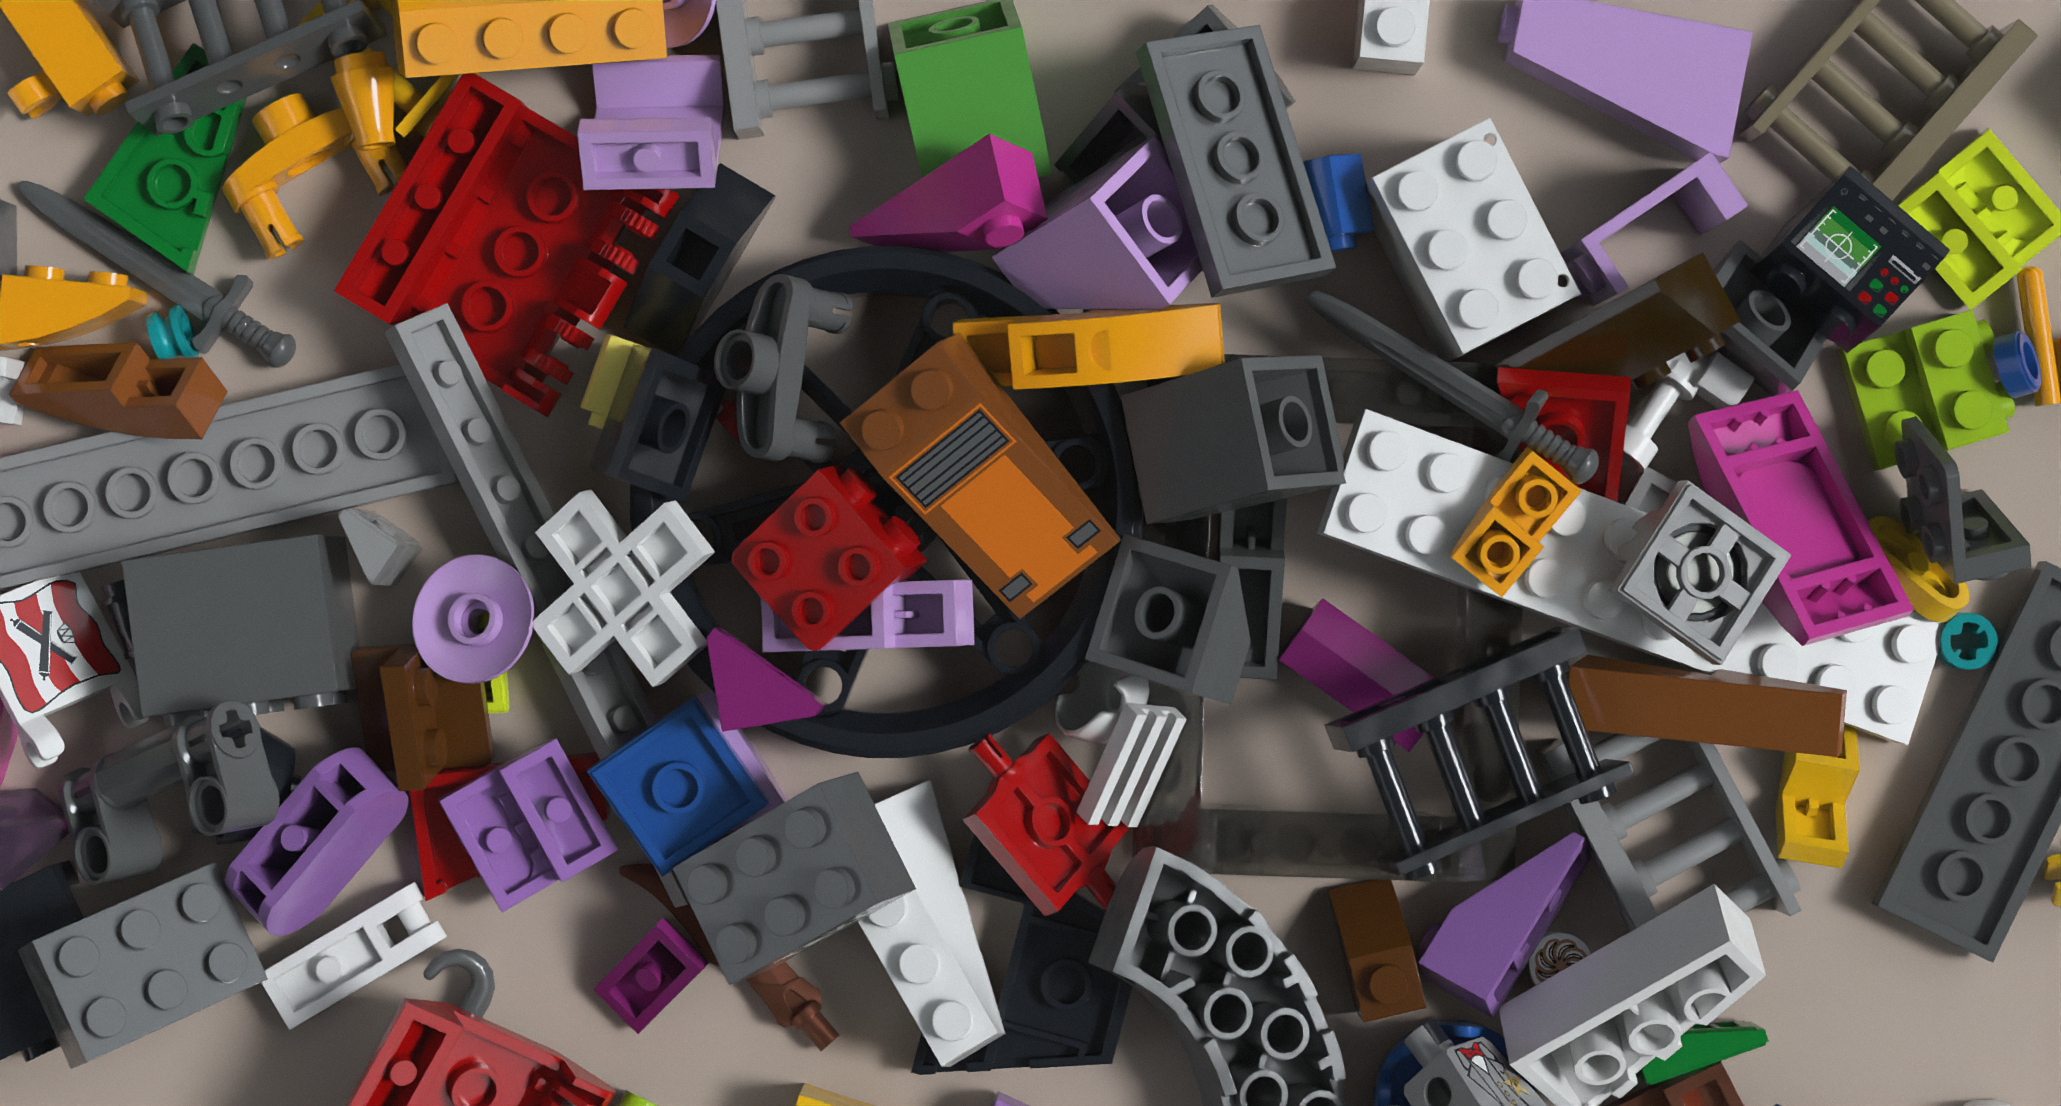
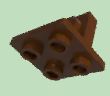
(418, 718)

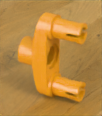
(293, 146)

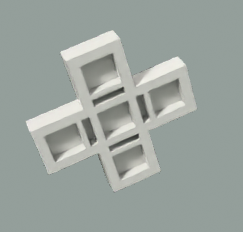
(622, 587)

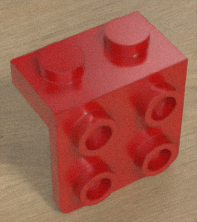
(827, 555)

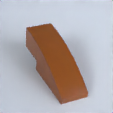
(121, 389)

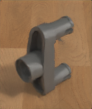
(768, 368)

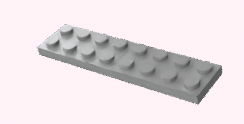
(252, 471)

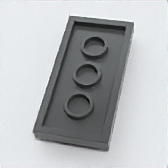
(1235, 160)

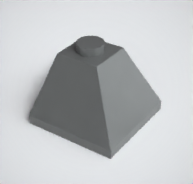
(1173, 620)

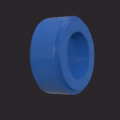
(2017, 364)

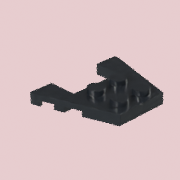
(1052, 1000)

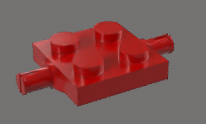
(1035, 827)

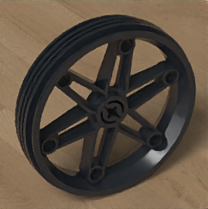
(1054, 662)

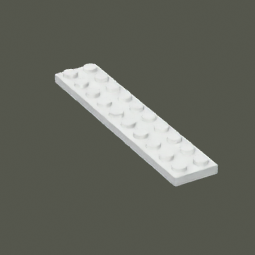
(1418, 492)

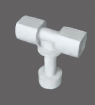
(1712, 379)

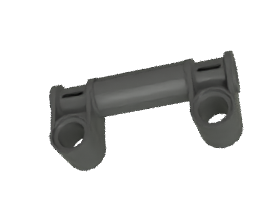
(222, 776)

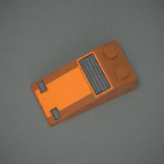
(980, 475)

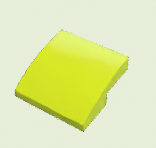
(1985, 215)

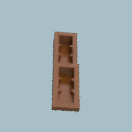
(1707, 708)

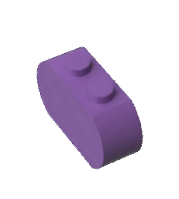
(316, 841)

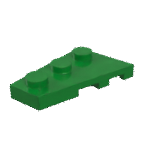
(170, 182)

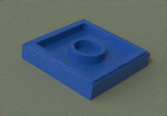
(678, 786)

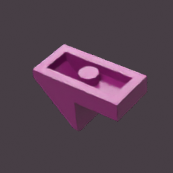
(651, 975)

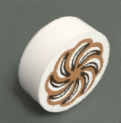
(1554, 954)

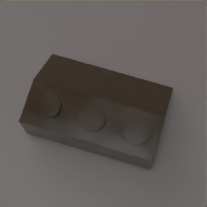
(1640, 329)

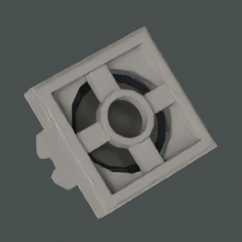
(1694, 573)

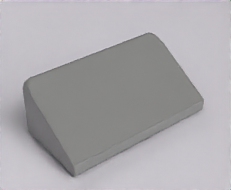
(379, 546)

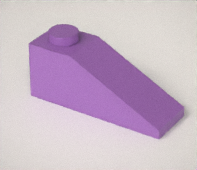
(1496, 931)

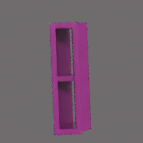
(1351, 663)

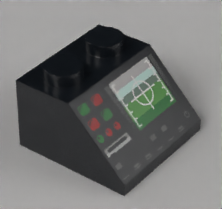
(1848, 259)

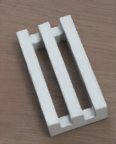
(1139, 765)

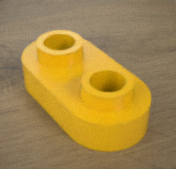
(1924, 582)

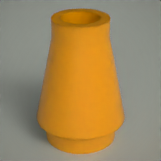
(367, 97)

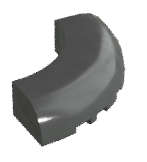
(1220, 985)

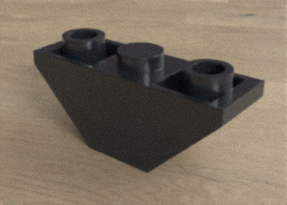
(696, 259)

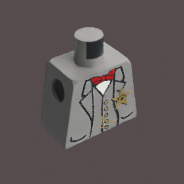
(1463, 1073)

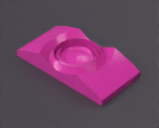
(1783, 481)

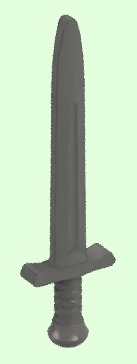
(167, 278)
(1497, 412)

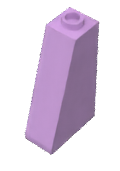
(1638, 66)

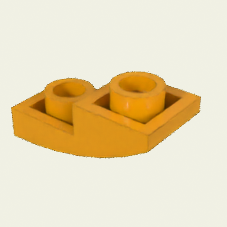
(1513, 521)

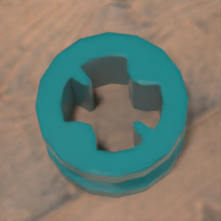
(171, 334)
(1975, 656)

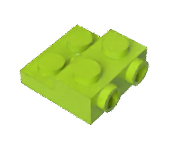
(1932, 374)

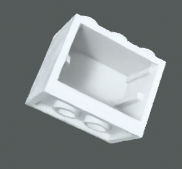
(1467, 241)

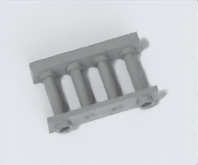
(756, 99)
(1635, 881)

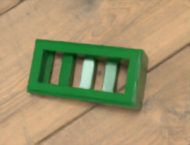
(1705, 1046)

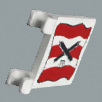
(56, 655)

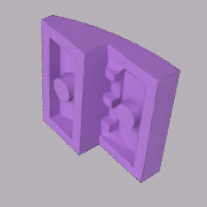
(527, 824)

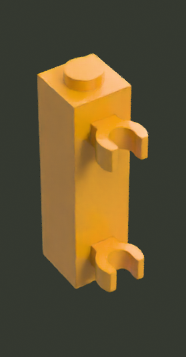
(74, 55)

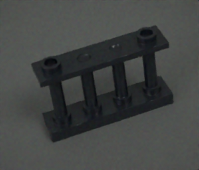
(1429, 710)

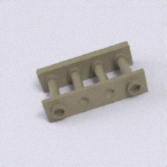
(1905, 144)

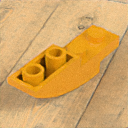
(49, 310)
(1097, 345)

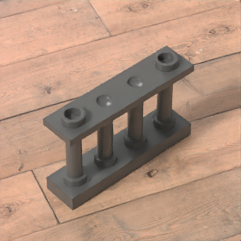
(232, 77)

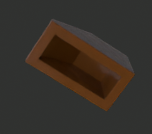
(1376, 949)

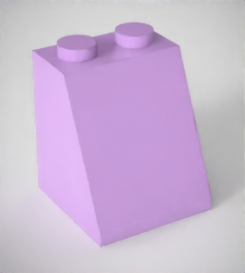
(1109, 240)

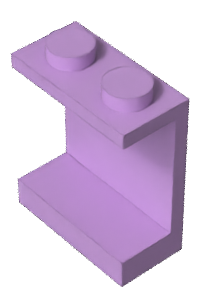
(654, 124)
(1702, 193)

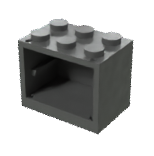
(243, 626)

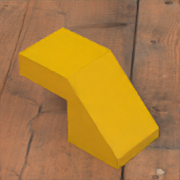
(1812, 804)

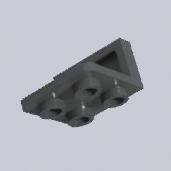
(1956, 529)

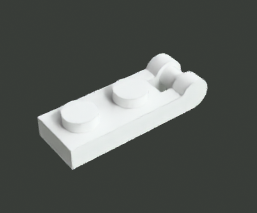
(349, 957)

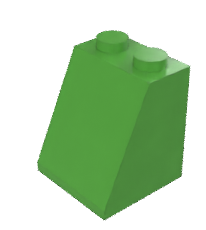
(966, 79)

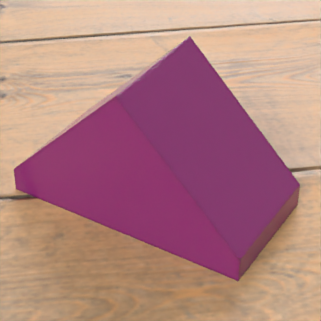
(753, 689)

